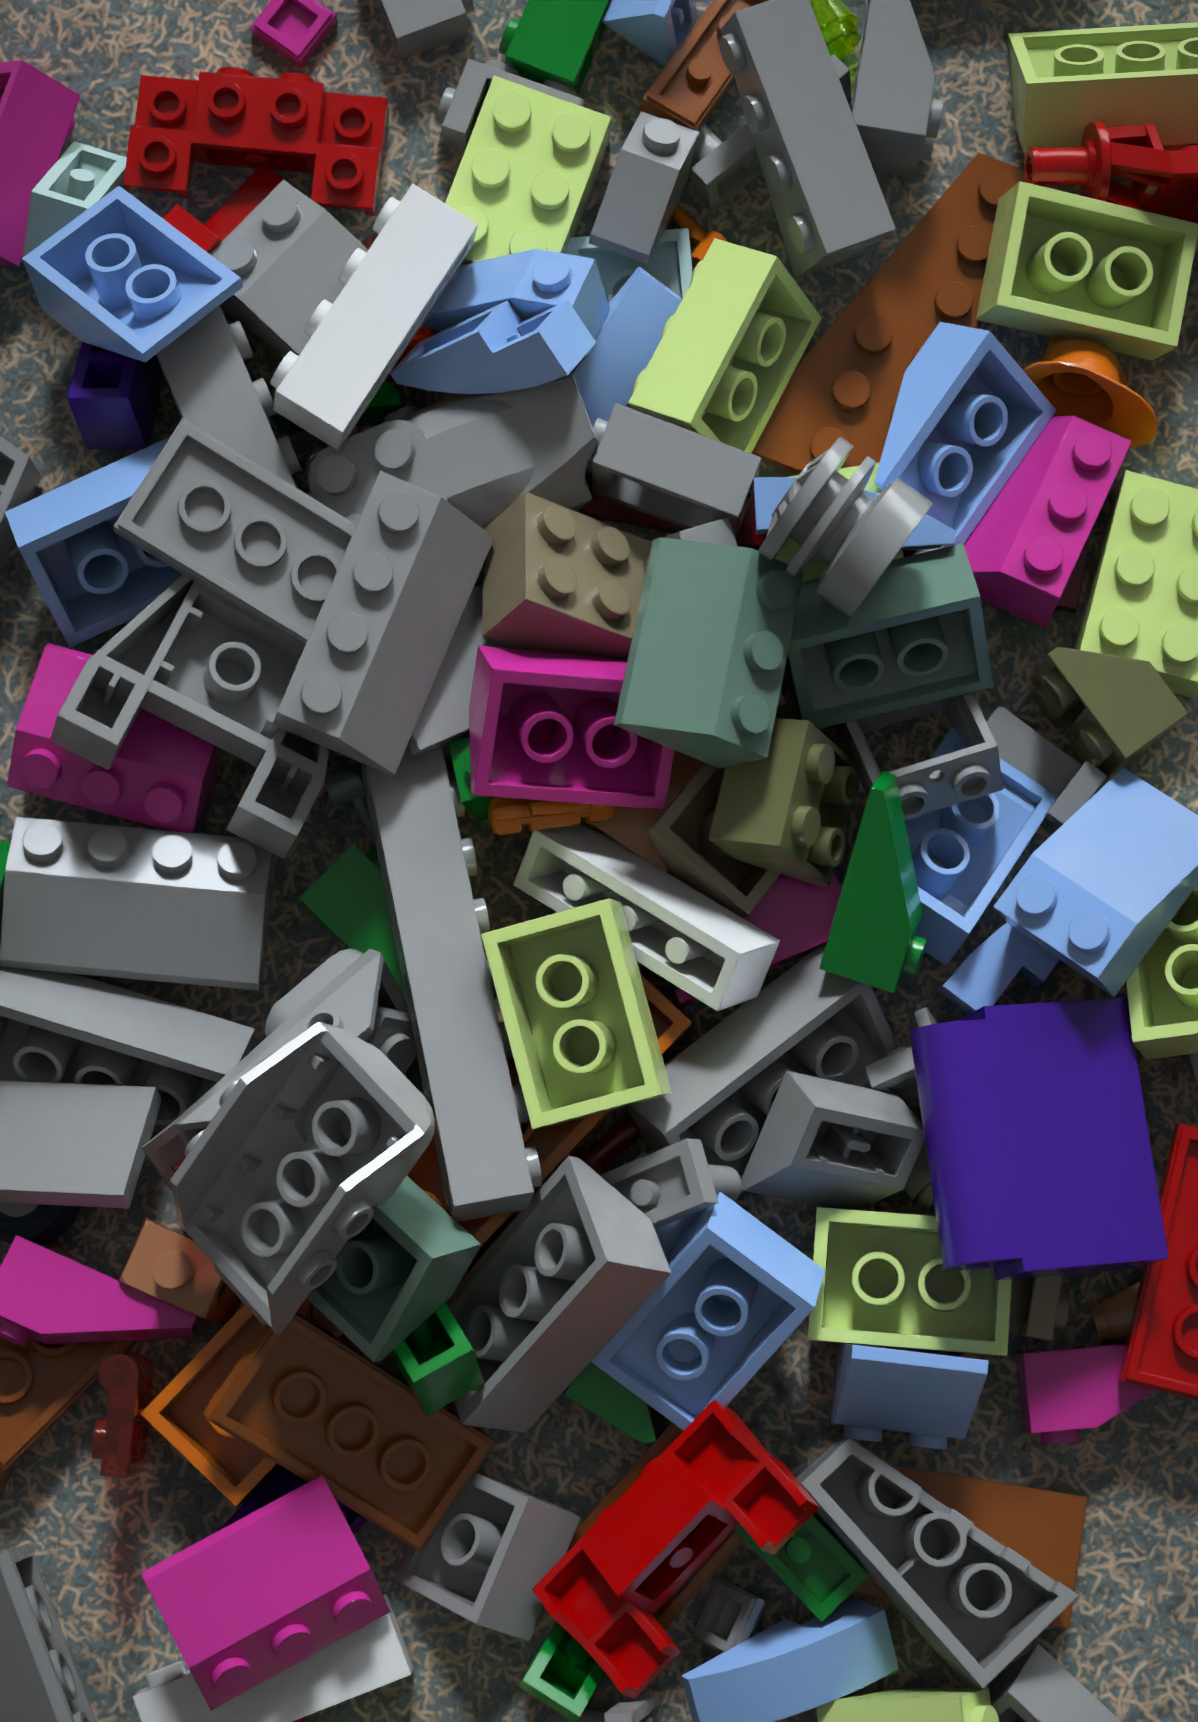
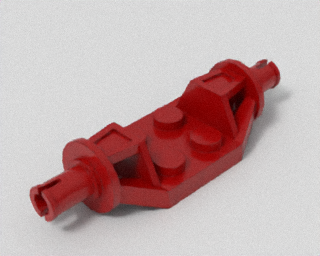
(1161, 178)

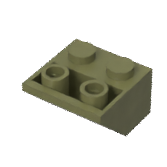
(1107, 703)
(789, 806)

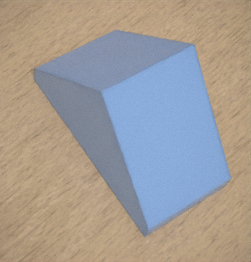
(652, 25)

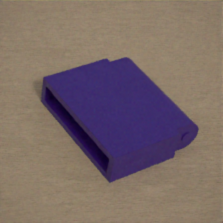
(1038, 1140)

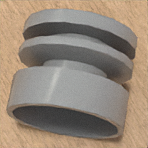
(843, 526)

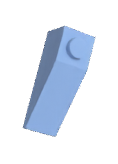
(531, 284)

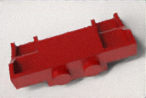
(256, 123)
(661, 1534)

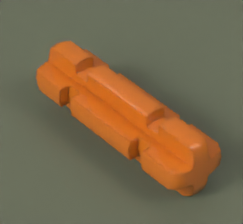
(510, 814)

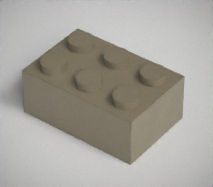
(561, 581)

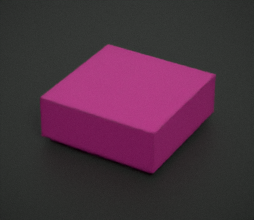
(294, 27)

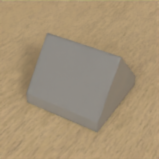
(729, 1616)

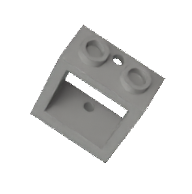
(670, 470)
(940, 780)

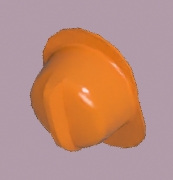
(1090, 384)

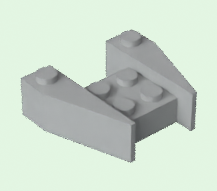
(216, 678)

